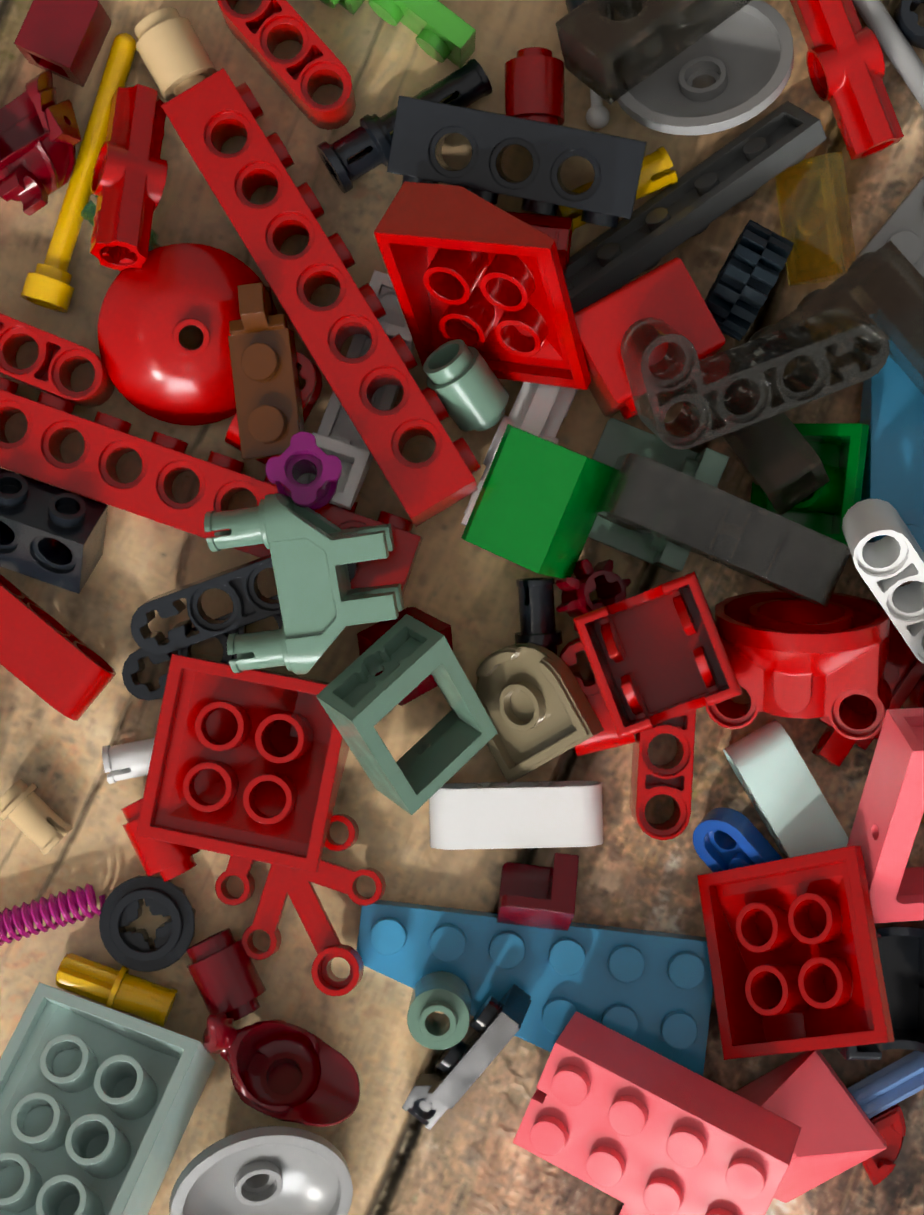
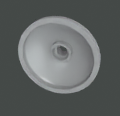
(718, 78)
(265, 1174)

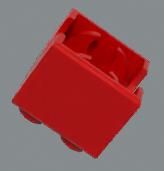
(661, 294)
(657, 655)

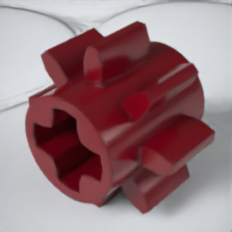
(576, 590)

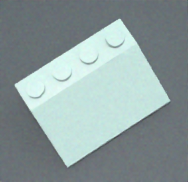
(92, 1107)

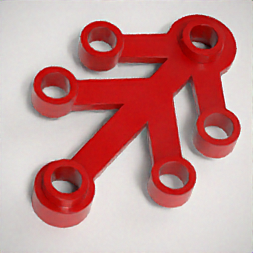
(297, 884)

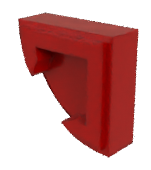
(892, 1129)

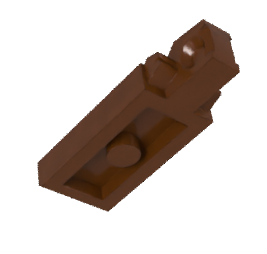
(264, 375)

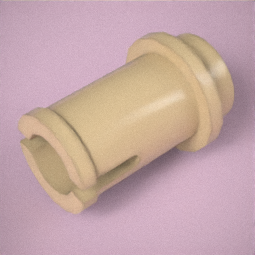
(33, 816)

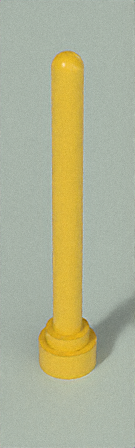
(51, 282)

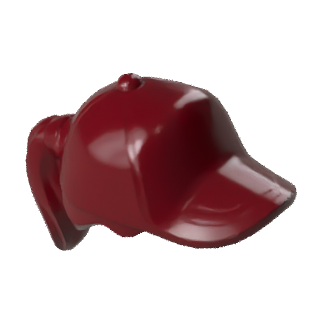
(285, 1070)

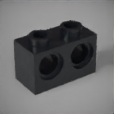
(49, 531)

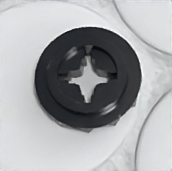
(133, 946)

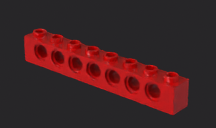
(204, 121)
(162, 461)

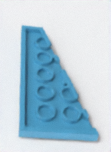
(625, 978)

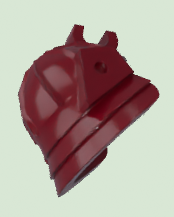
(36, 144)

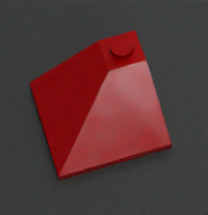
(482, 280)
(243, 765)
(795, 955)

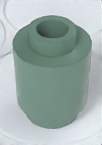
(466, 386)
(441, 993)

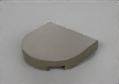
(533, 708)

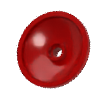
(143, 324)

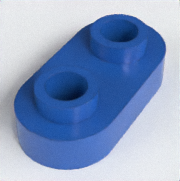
(730, 841)

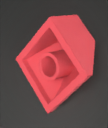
(832, 1123)

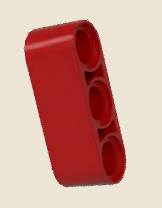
(302, 74)
(54, 363)
(48, 655)
(668, 779)

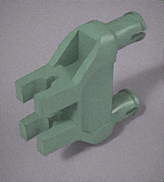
(309, 577)

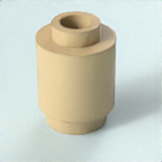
(172, 52)

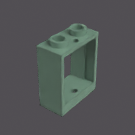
(360, 700)

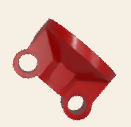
(805, 659)

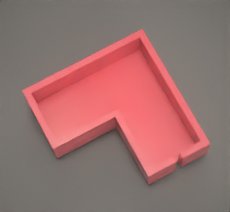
(652, 1129)

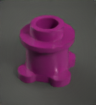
(302, 458)

